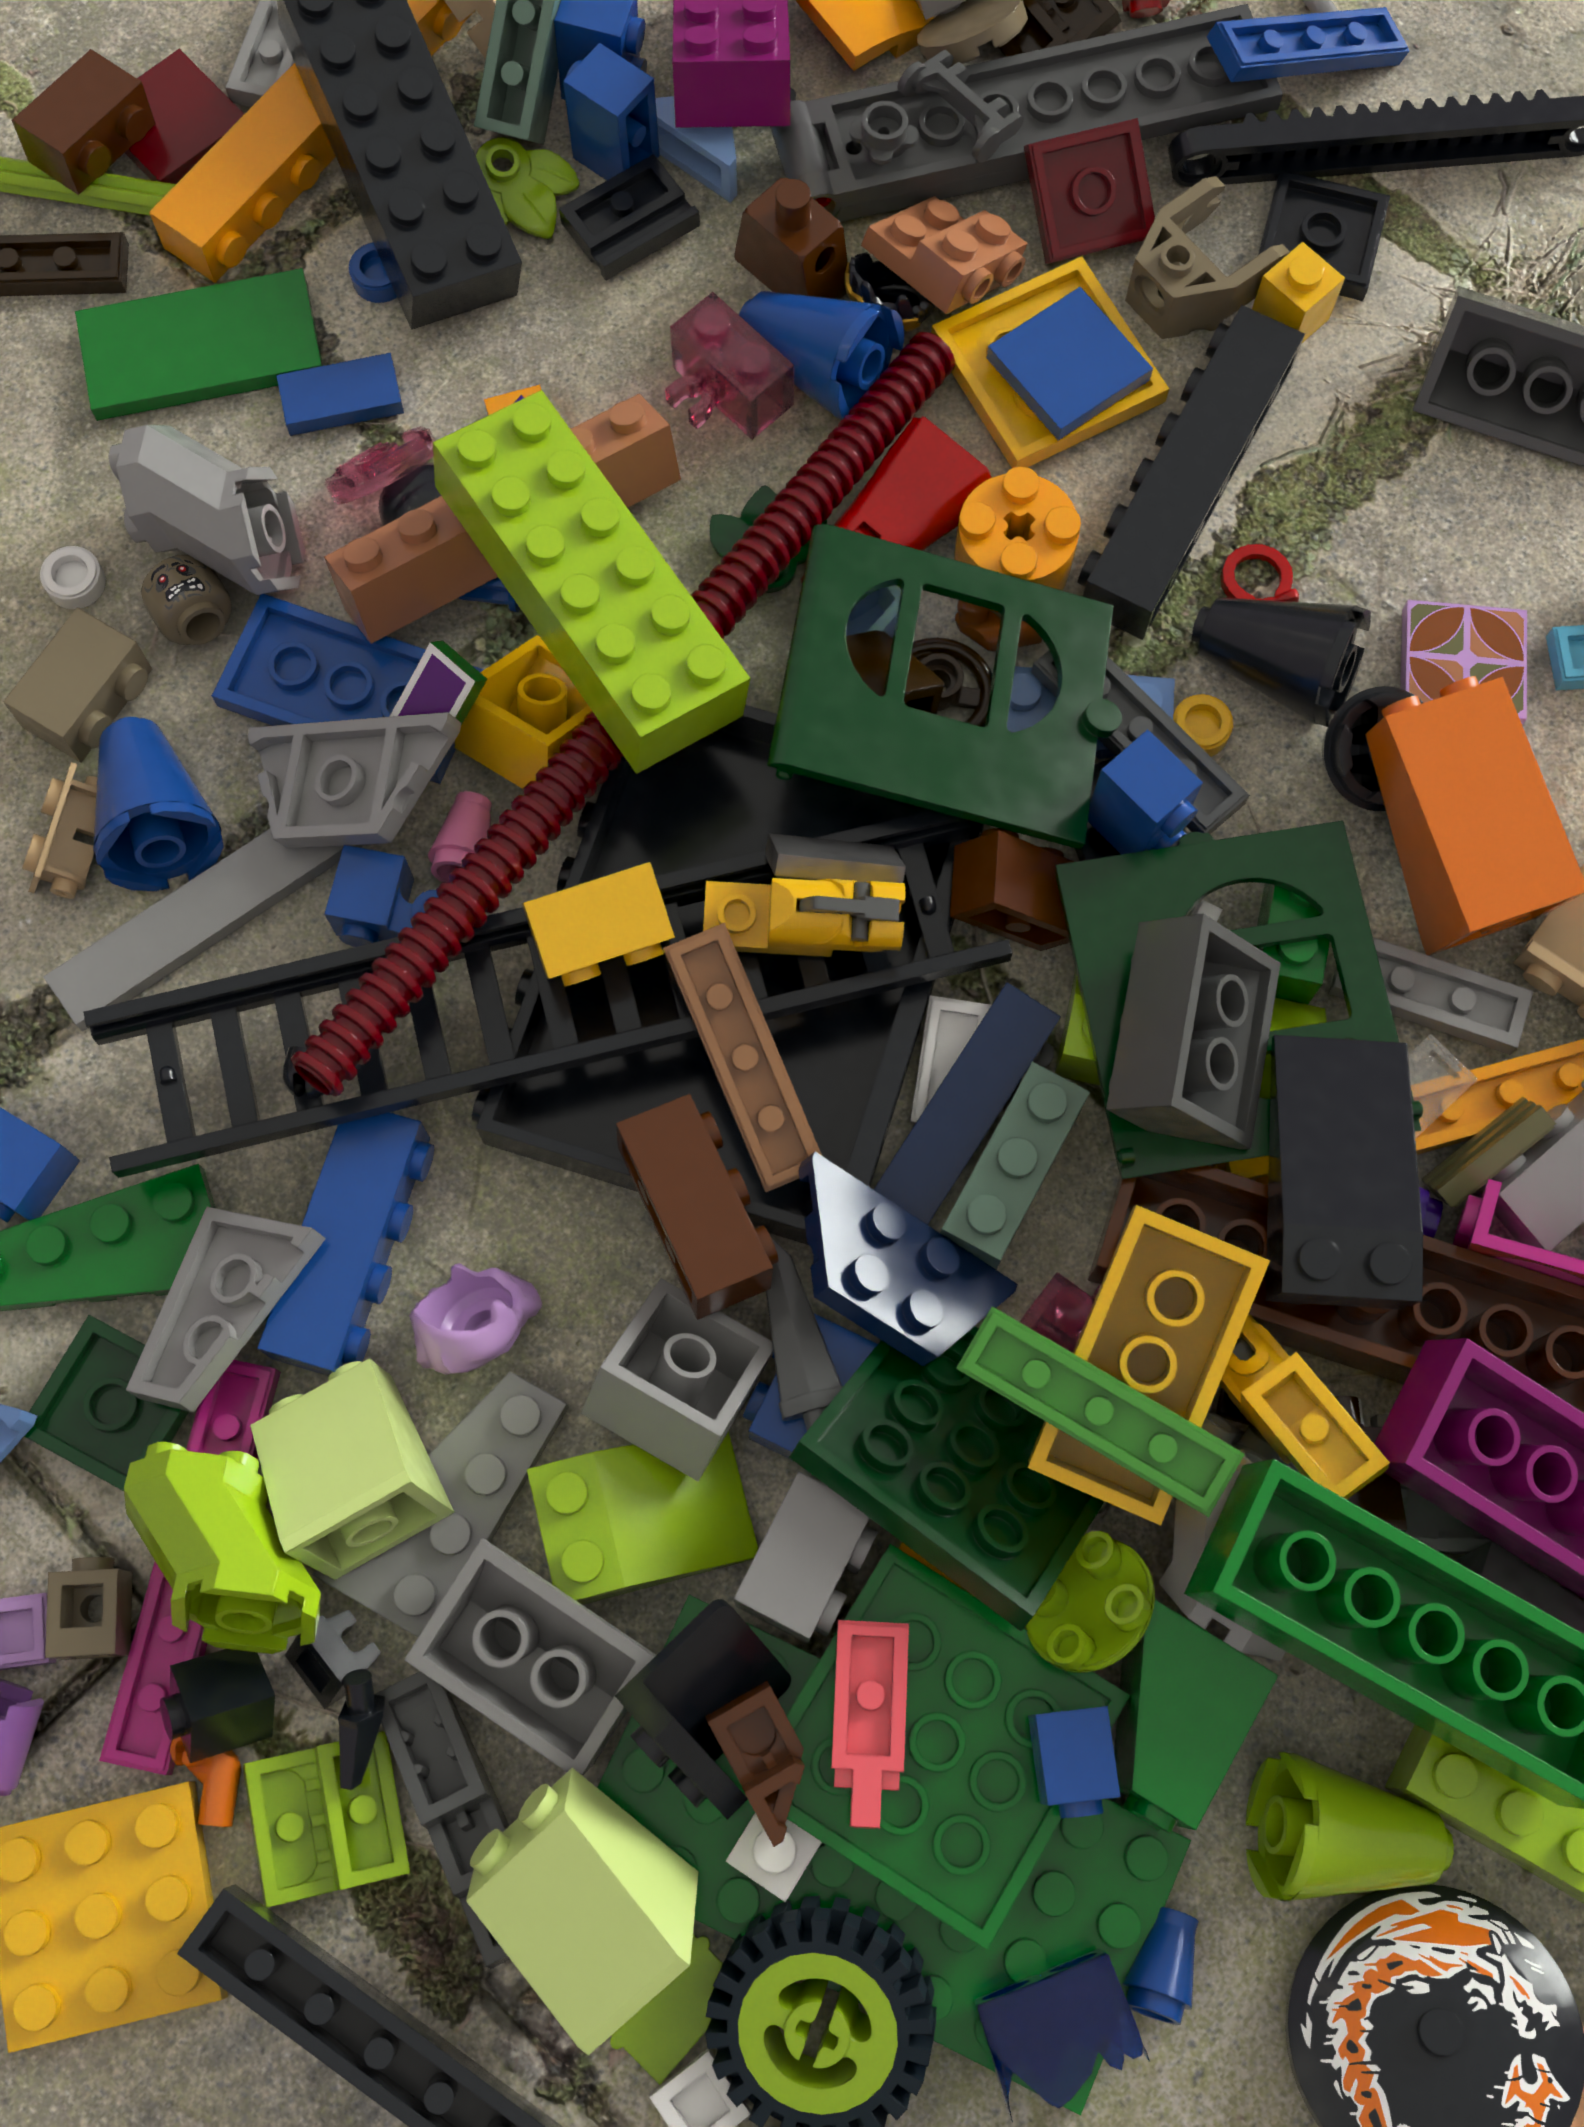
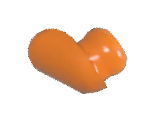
(220, 1784)

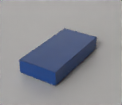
(340, 394)

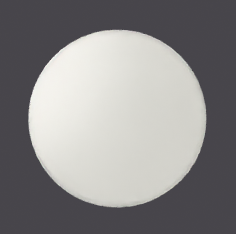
(72, 577)

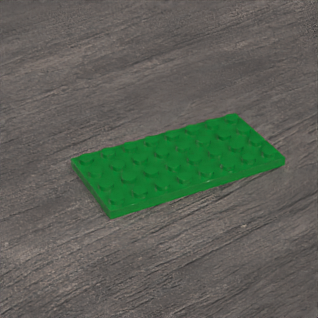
(1088, 1891)

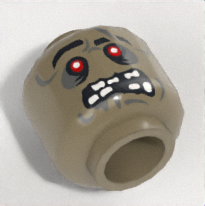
(186, 600)

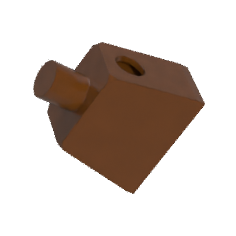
(793, 242)

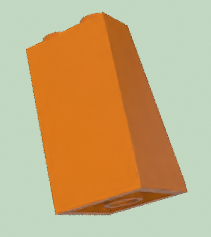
(1470, 814)

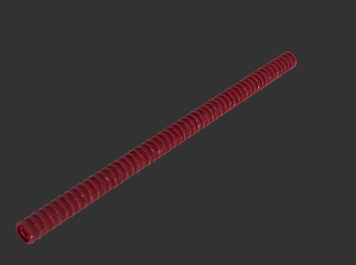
(591, 751)

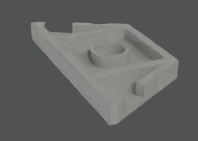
(348, 776)

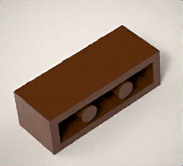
(697, 1205)

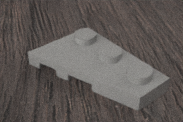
(217, 1302)

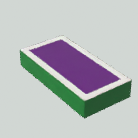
(441, 684)

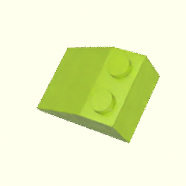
(634, 1522)

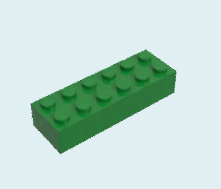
(1400, 1626)

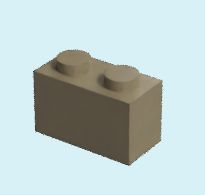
(79, 684)

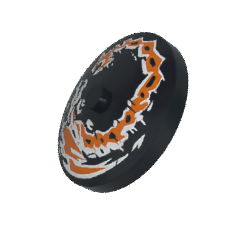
(1433, 2017)

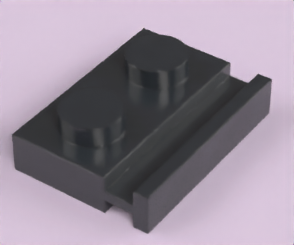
(629, 216)

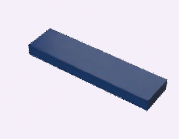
(1307, 44)

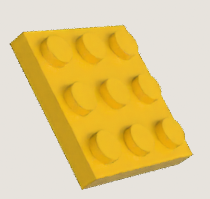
(1004, 413)
(98, 1915)

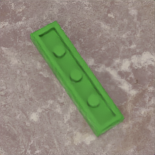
(1100, 1411)

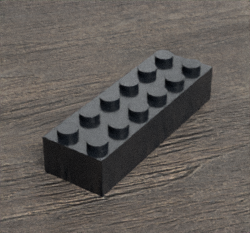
(403, 155)

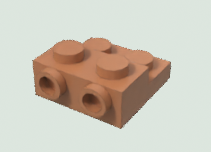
(947, 255)

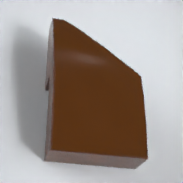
(762, 1754)

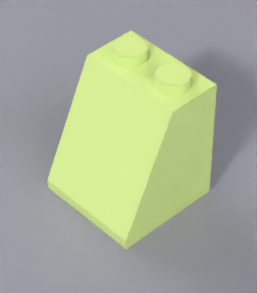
(347, 1471)
(585, 1906)

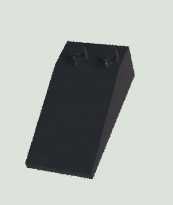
(1342, 1175)

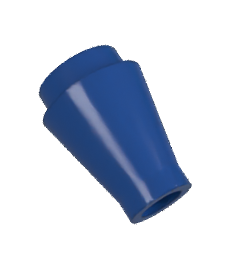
(1164, 1969)

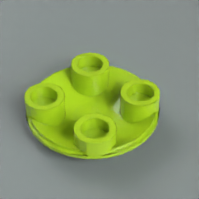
(1094, 1606)

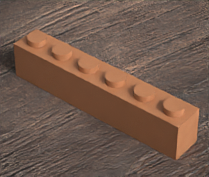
(432, 560)

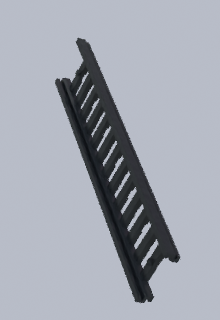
(290, 982)

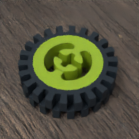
(758, 1992)

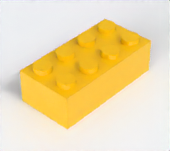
(1163, 1328)

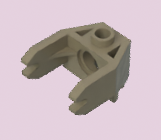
(1197, 291)

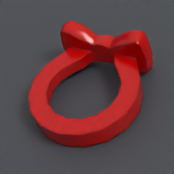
(1265, 553)

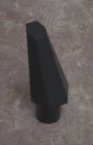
(358, 1726)

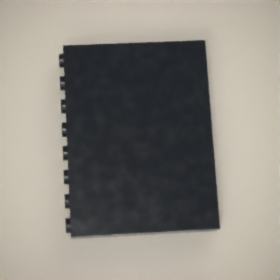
(841, 1057)

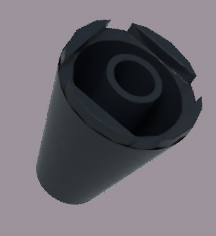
(1286, 649)

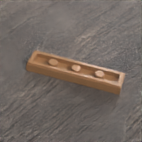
(742, 1054)

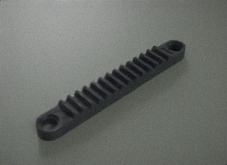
(1381, 139)

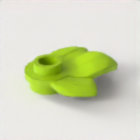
(529, 188)

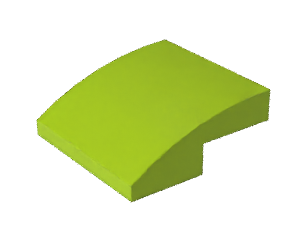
(319, 1835)

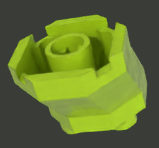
(220, 1548)

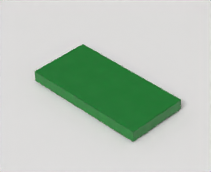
(197, 343)

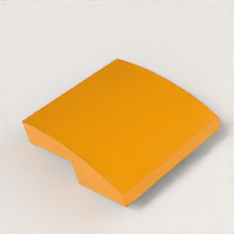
(867, 27)

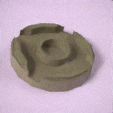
(972, 26)

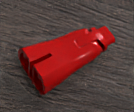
(916, 489)

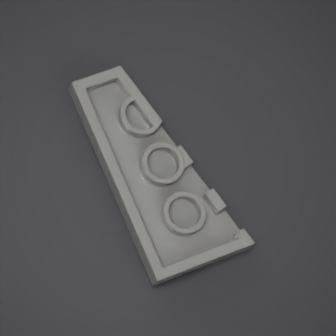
(482, 1473)

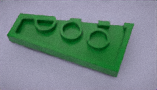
(105, 1246)

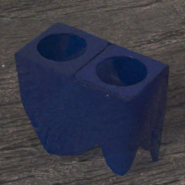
(1056, 2025)

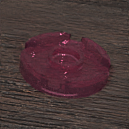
(380, 466)

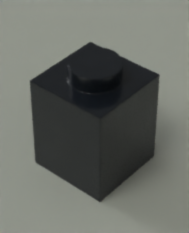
(218, 1703)

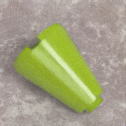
(1337, 1834)

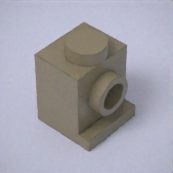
(68, 1625)

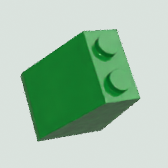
(1182, 1719)

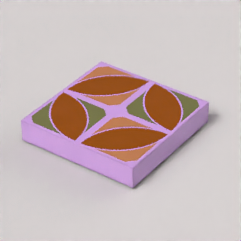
(1463, 641)

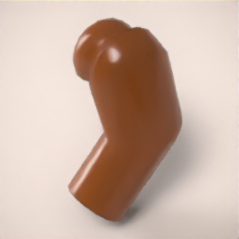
(983, 627)

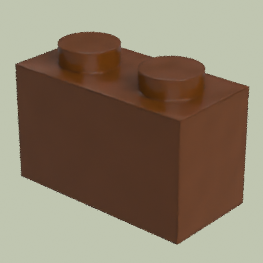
(84, 121)
(1009, 889)

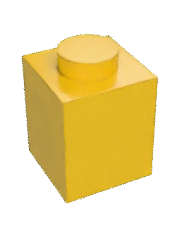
(1299, 291)

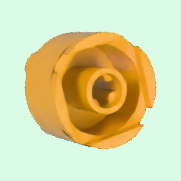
(1019, 528)

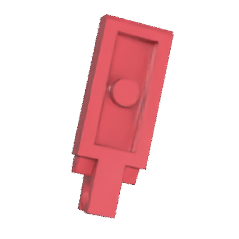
(869, 1714)

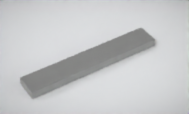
(186, 923)

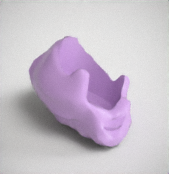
(471, 1319)

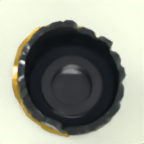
(877, 284)

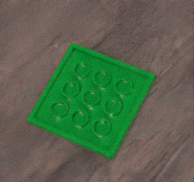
(968, 1797)

